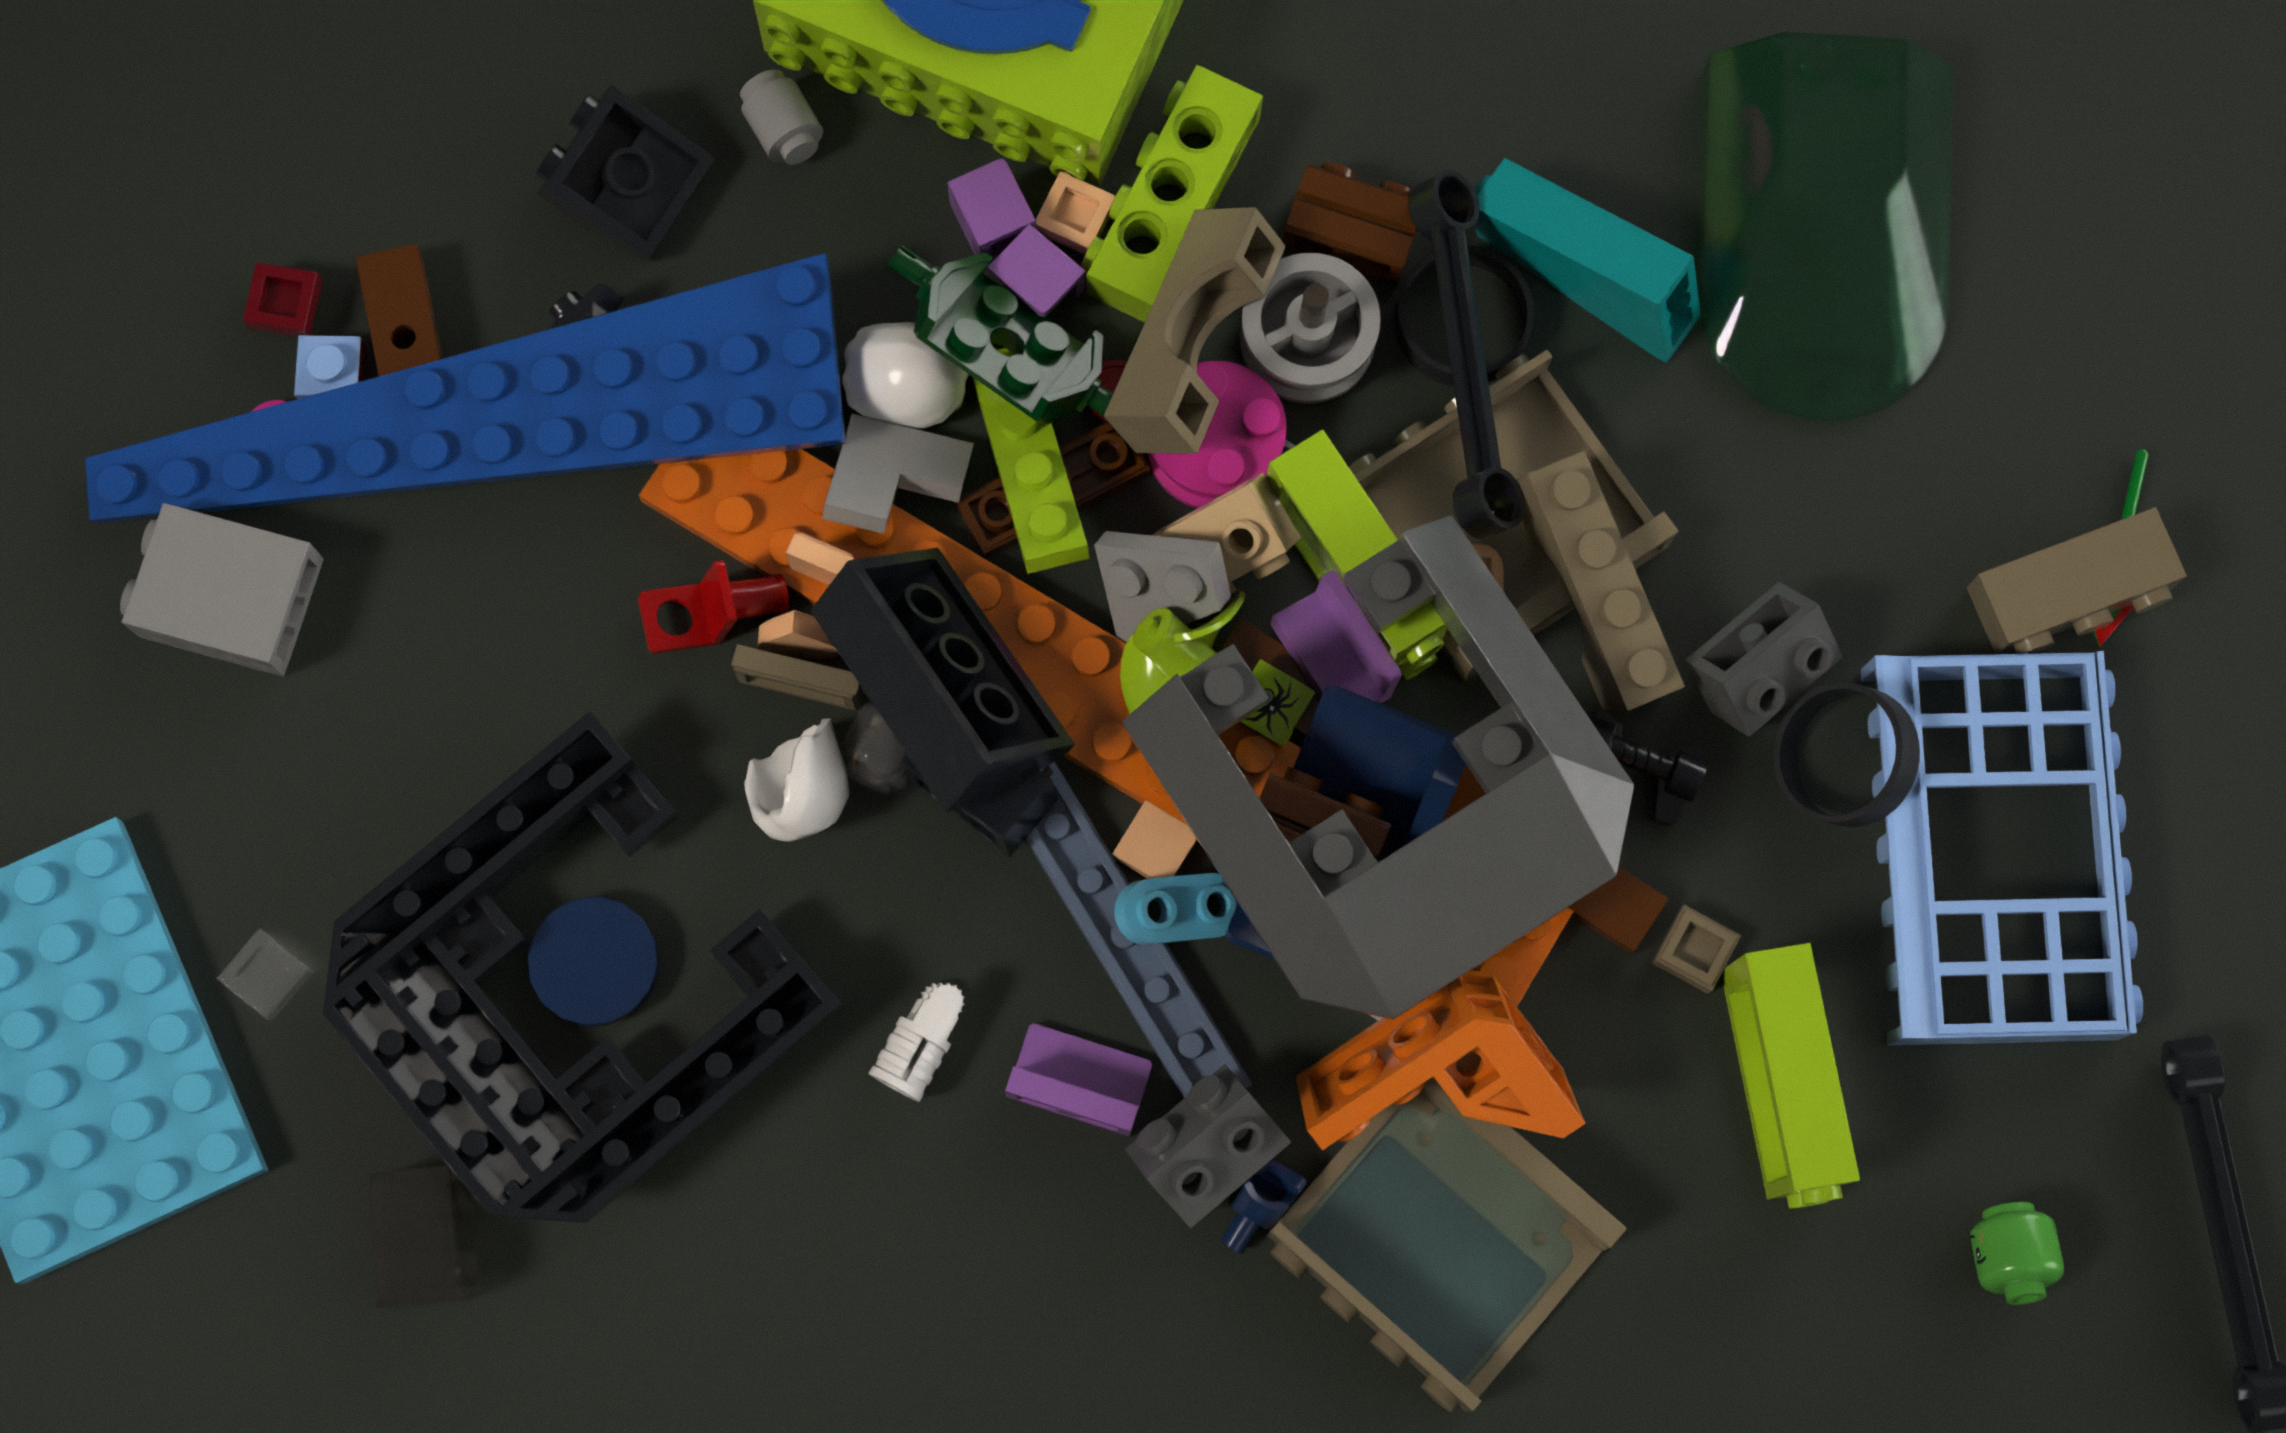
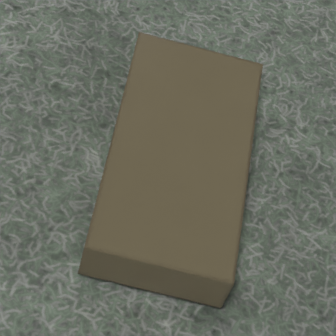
(797, 677)

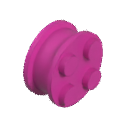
(1238, 444)

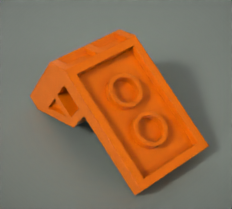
(1456, 1030)

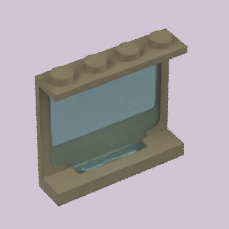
(1443, 1240)

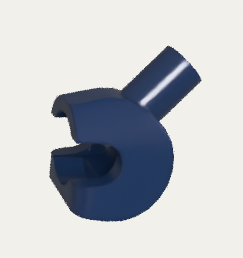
(1261, 1203)

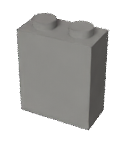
(221, 589)

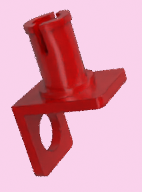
(713, 607)

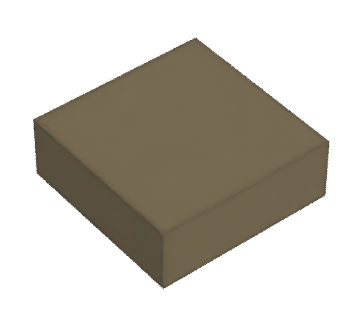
(1696, 949)

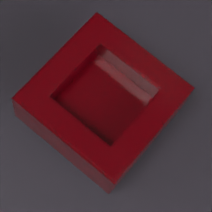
(282, 300)

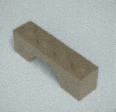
(1218, 267)
(1618, 627)

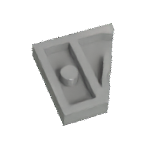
(1160, 573)

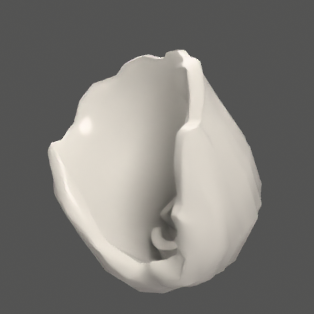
(900, 377)
(799, 785)

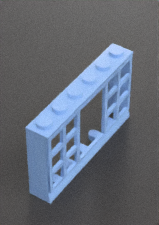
(1908, 851)

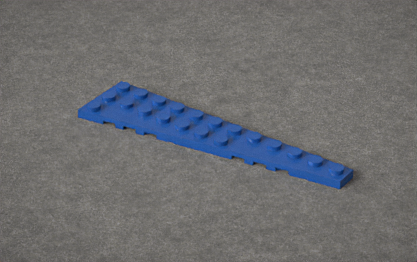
(644, 385)

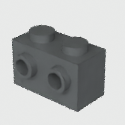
(1764, 658)
(1207, 1145)

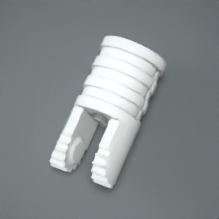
(919, 1041)

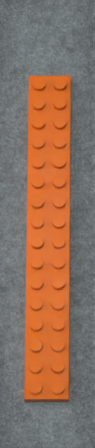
(761, 499)

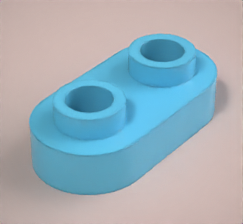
(1182, 909)

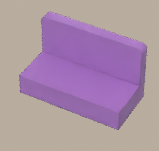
(1336, 643)
(1079, 1079)

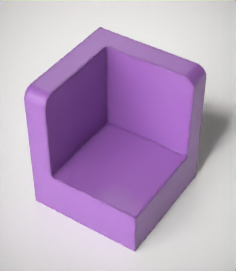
(989, 207)
(1037, 272)

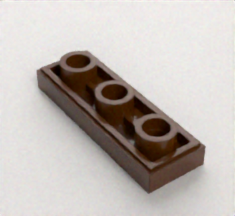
(399, 307)
(1095, 467)

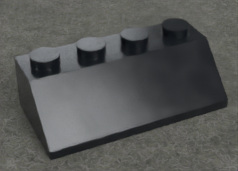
(940, 676)

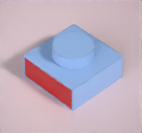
(328, 363)

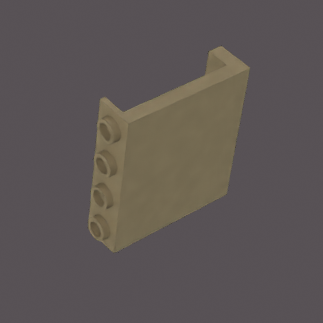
(1533, 430)

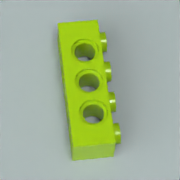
(1205, 106)

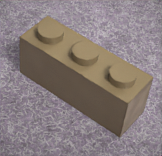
(2077, 584)

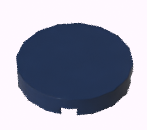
(593, 961)

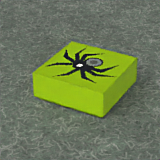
(1286, 703)

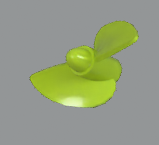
(1168, 647)

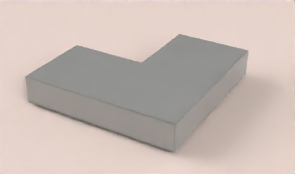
(891, 457)

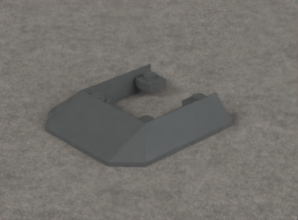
(1464, 890)

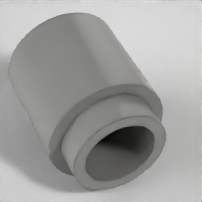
(780, 117)

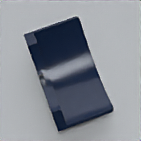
(1380, 757)

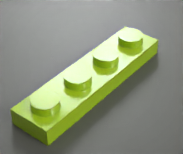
(1033, 483)

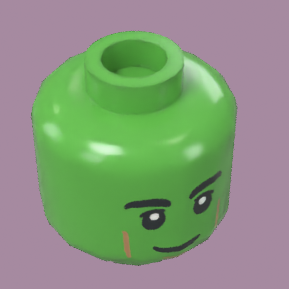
(2016, 1252)

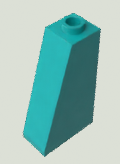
(1591, 257)

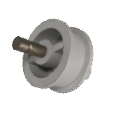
(1311, 328)

